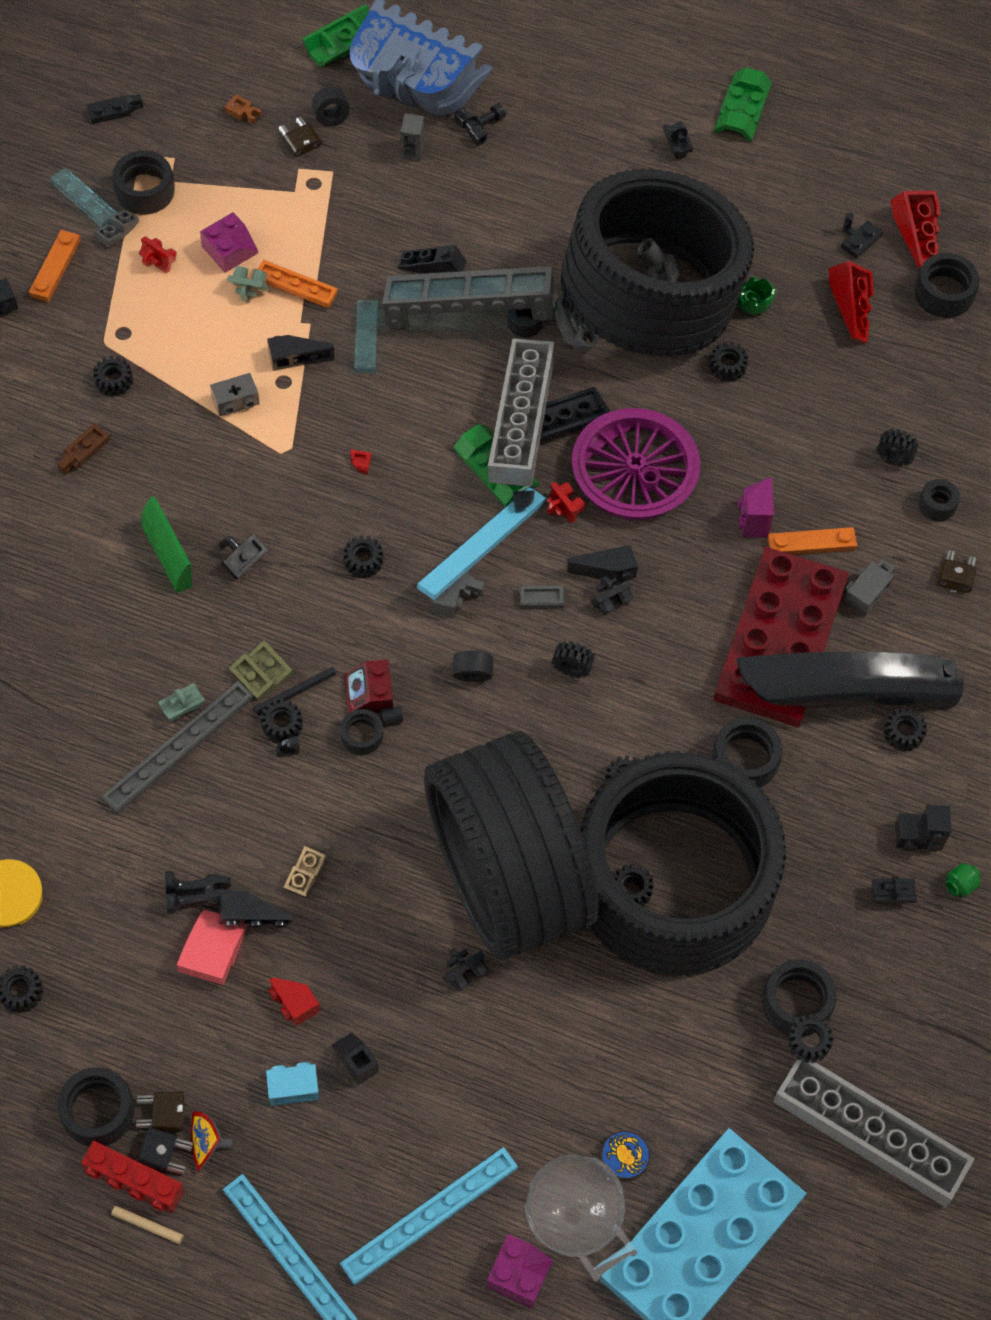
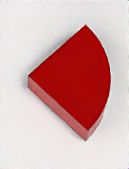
(361, 460)

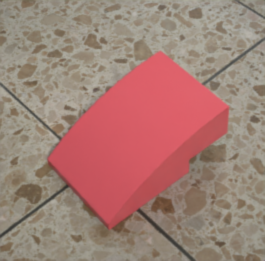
(211, 948)

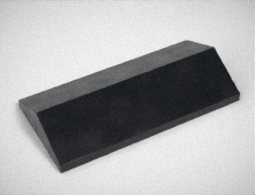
(572, 412)

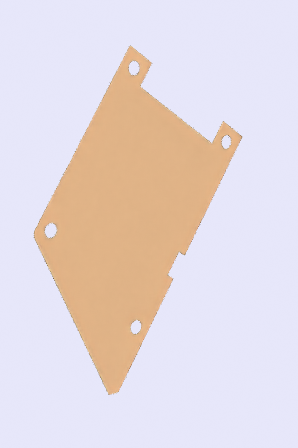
(191, 321)

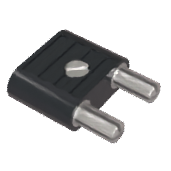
(159, 1149)

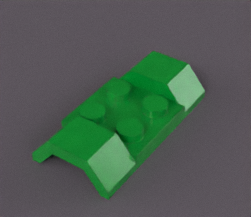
(335, 38)
(744, 102)
(475, 450)

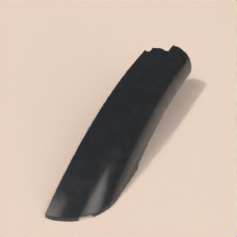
(853, 679)

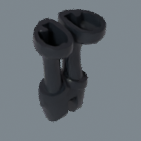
(211, 885)

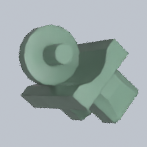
(240, 279)
(181, 702)

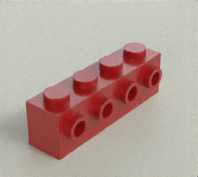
(133, 1177)

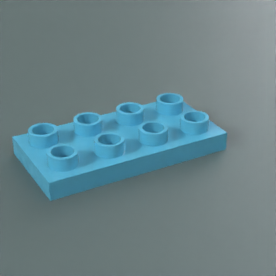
(705, 1234)

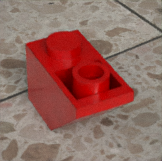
(295, 999)

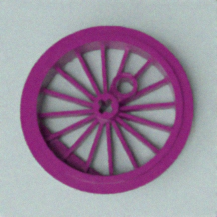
(635, 466)

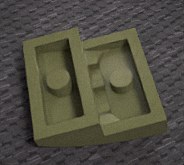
(261, 670)

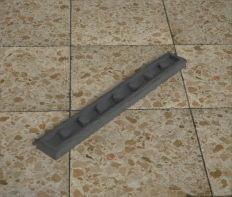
(177, 747)

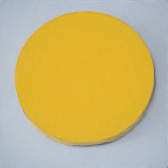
(18, 892)

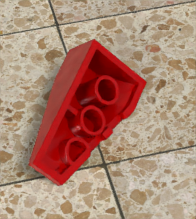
(917, 220)
(852, 289)

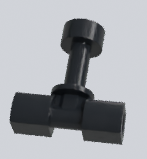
(475, 123)

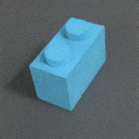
(292, 1084)

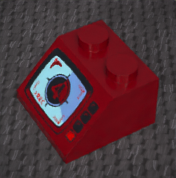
(369, 686)

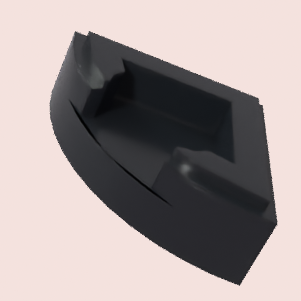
(522, 500)
(288, 747)

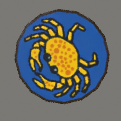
(626, 1155)

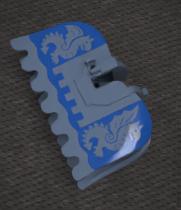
(415, 62)

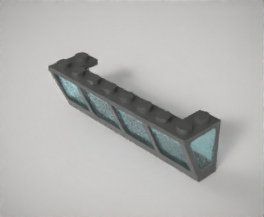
(469, 292)

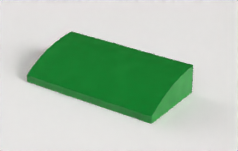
(166, 546)

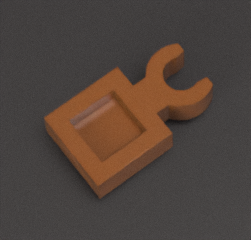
(240, 108)

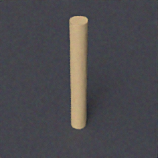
(147, 1224)

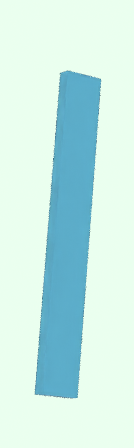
(477, 547)
(428, 1216)
(287, 1251)

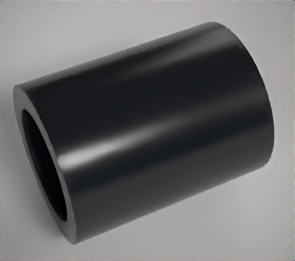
(392, 715)

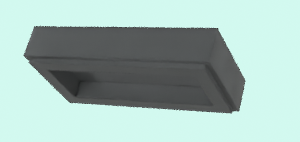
(541, 597)

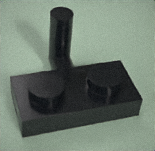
(859, 239)
(242, 555)

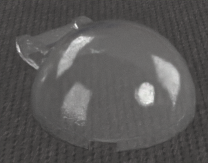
(578, 1209)

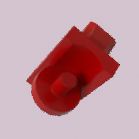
(154, 254)
(561, 504)

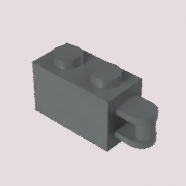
(869, 586)

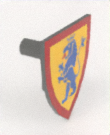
(205, 1139)

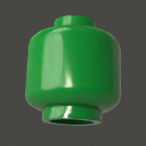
(963, 880)

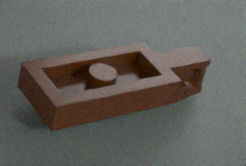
(83, 448)

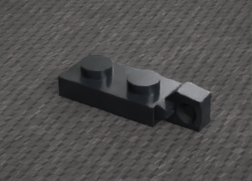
(113, 108)

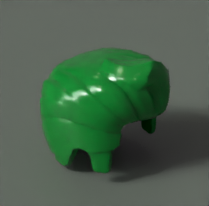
(756, 296)

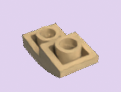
(305, 872)

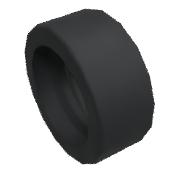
(361, 715)

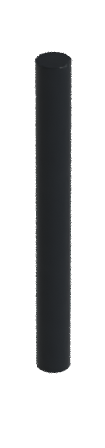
(297, 689)

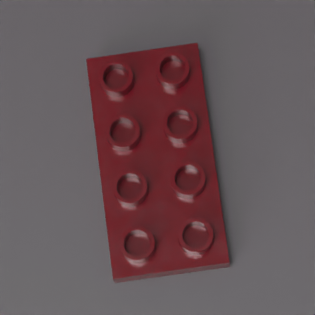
(784, 613)

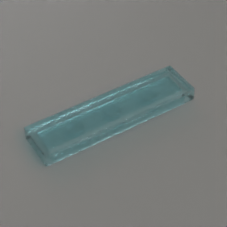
(83, 196)
(366, 336)

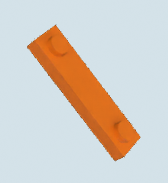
(54, 266)
(298, 284)
(814, 541)

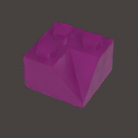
(228, 242)
(756, 509)
(519, 1271)

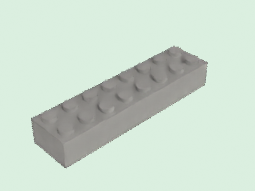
(521, 412)
(874, 1131)

